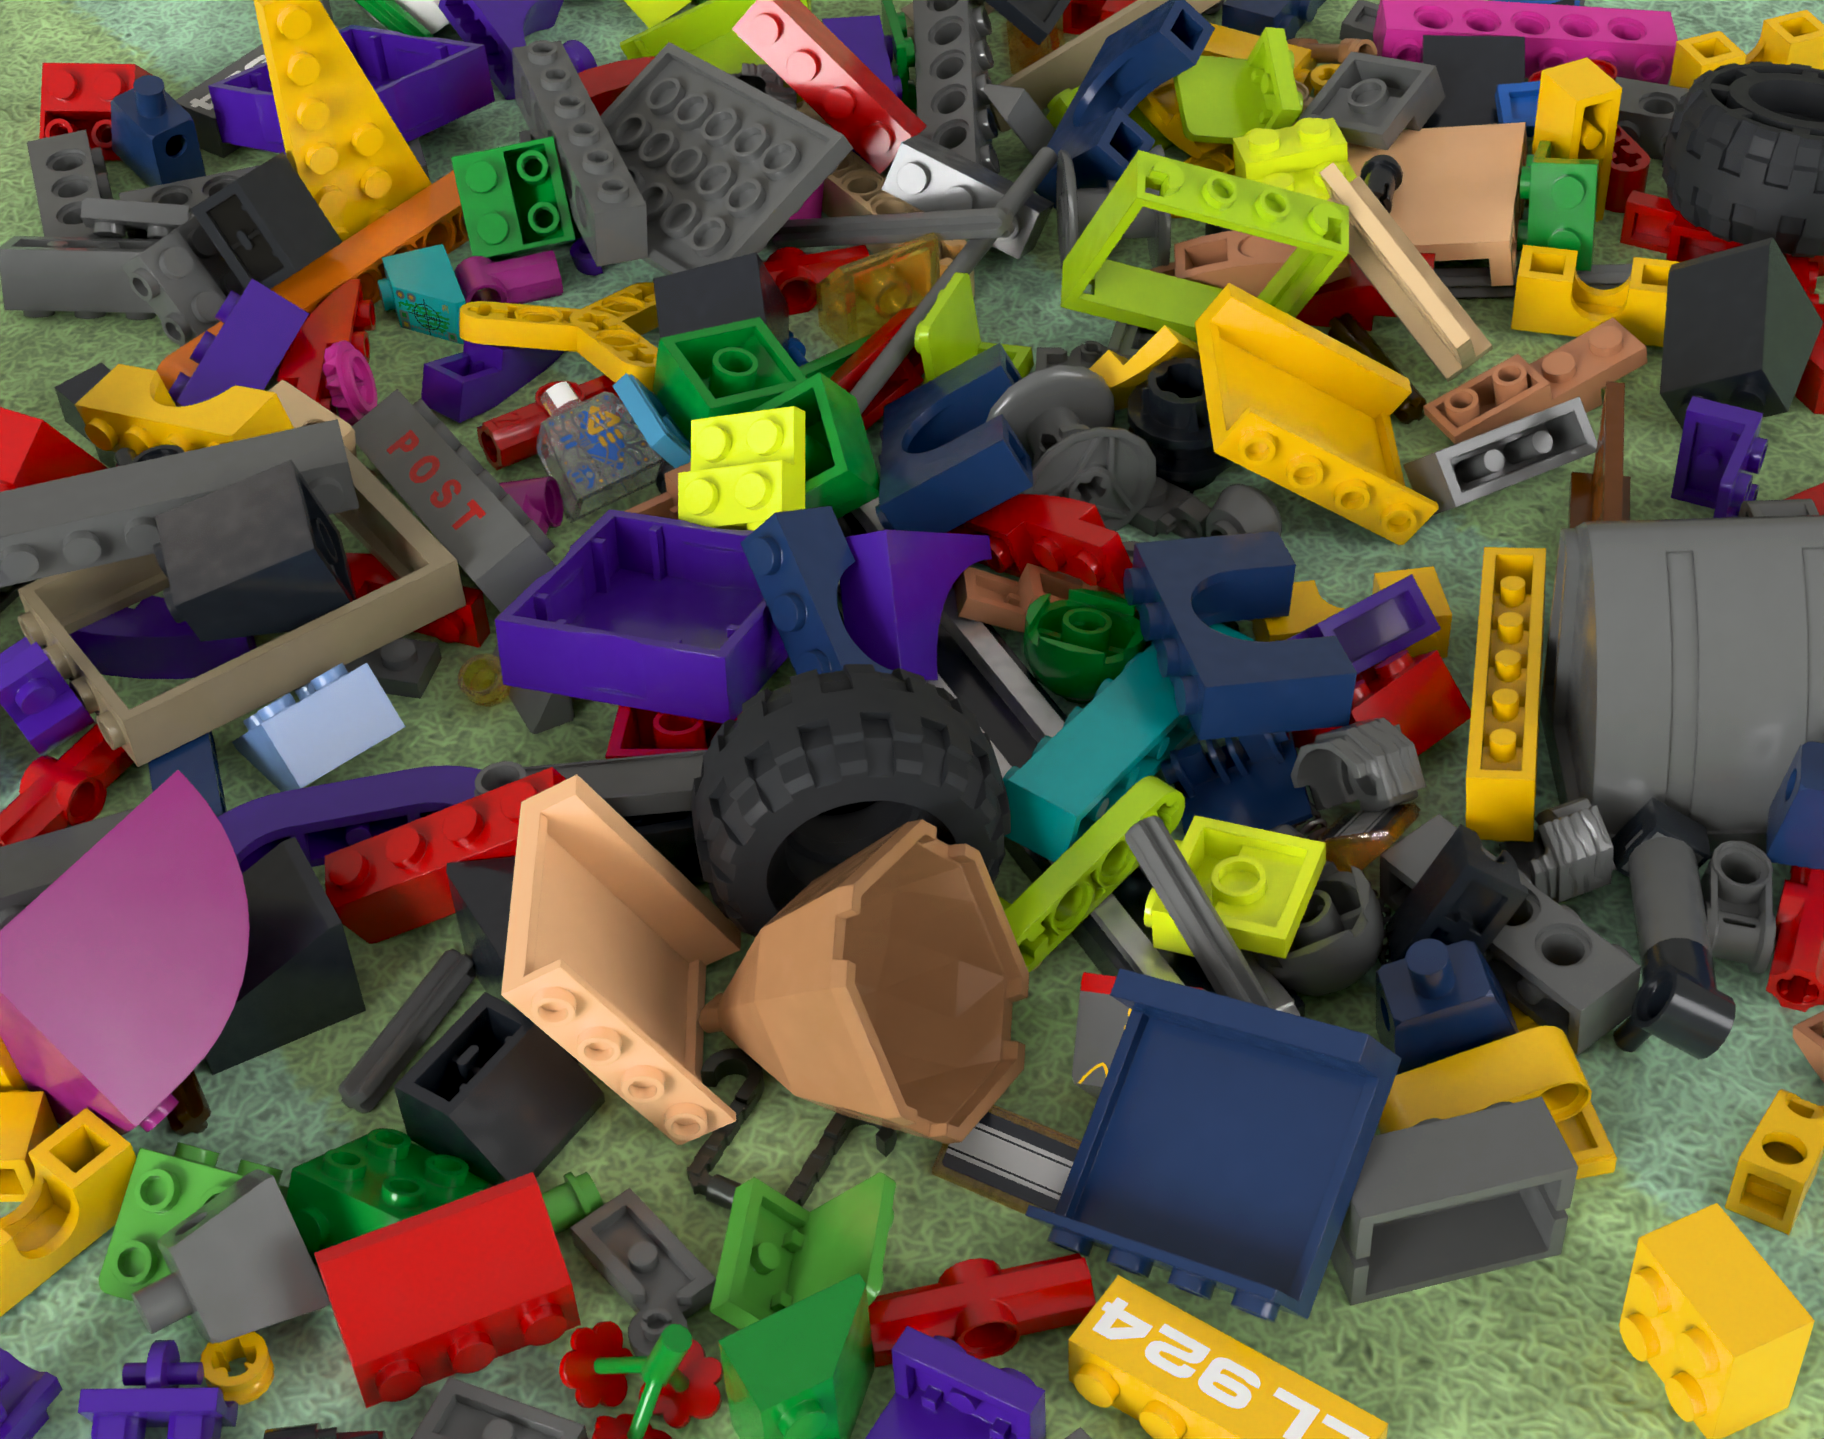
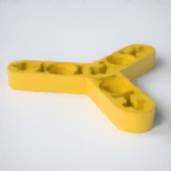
(602, 332)

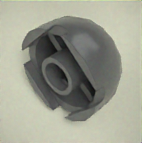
(1335, 939)

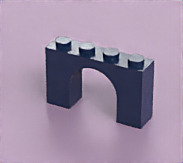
(1123, 73)
(943, 456)
(1225, 681)

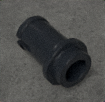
(1383, 177)

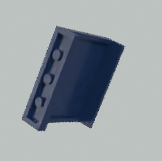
(1223, 1146)

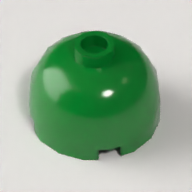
(1080, 641)

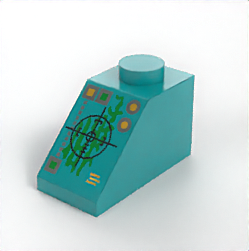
(423, 292)

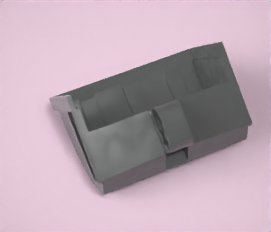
(1686, 663)

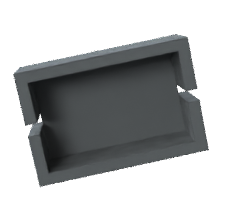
(1456, 1201)

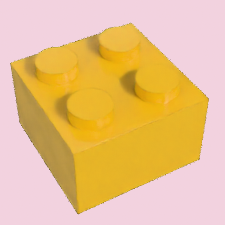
(1714, 1323)

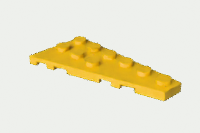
(334, 119)

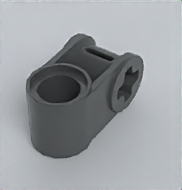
(1740, 905)

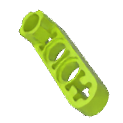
(1087, 871)

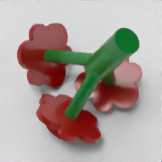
(675, 1374)

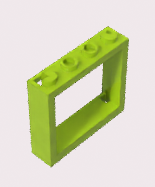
(1212, 197)

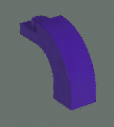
(39, 698)

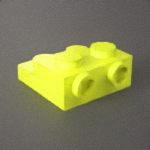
(1293, 156)
(744, 469)
(1253, 880)

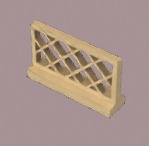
(1406, 279)

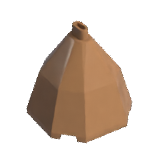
(886, 989)

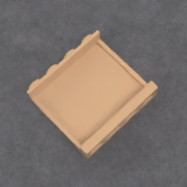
(1459, 191)
(615, 956)

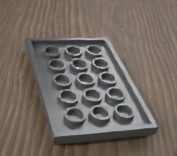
(715, 159)

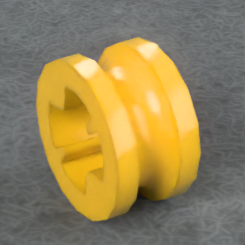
(258, 1367)

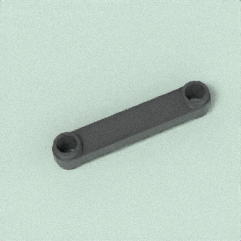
(627, 784)

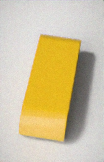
(1504, 1070)

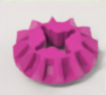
(349, 381)

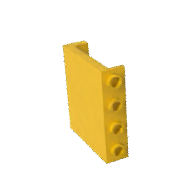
(1307, 413)

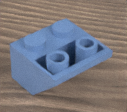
(330, 725)

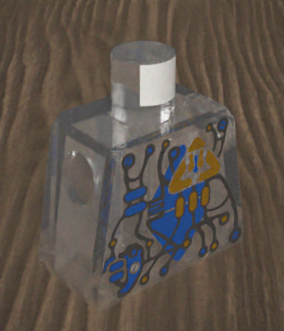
(593, 450)

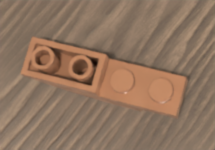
(1235, 259)
(1522, 389)

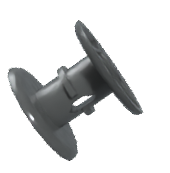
(1078, 207)
(1067, 430)

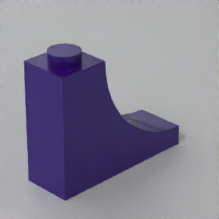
(500, 28)
(899, 593)

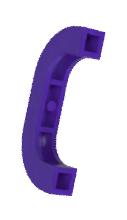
(343, 811)

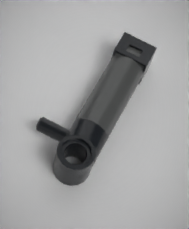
(1679, 985)

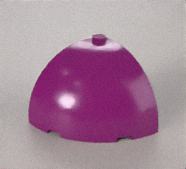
(128, 964)

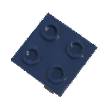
(1240, 781)

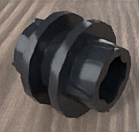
(1174, 422)

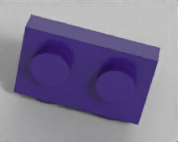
(1718, 455)
(956, 1396)

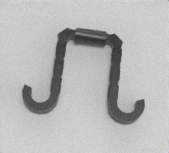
(721, 1189)

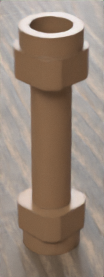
(1335, 52)

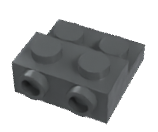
(1378, 98)
(183, 281)

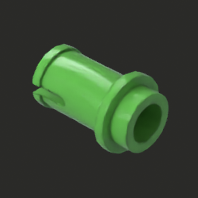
(571, 1201)

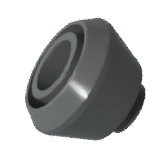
(1242, 511)

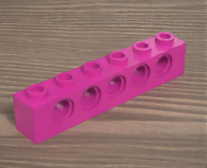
(1630, 39)

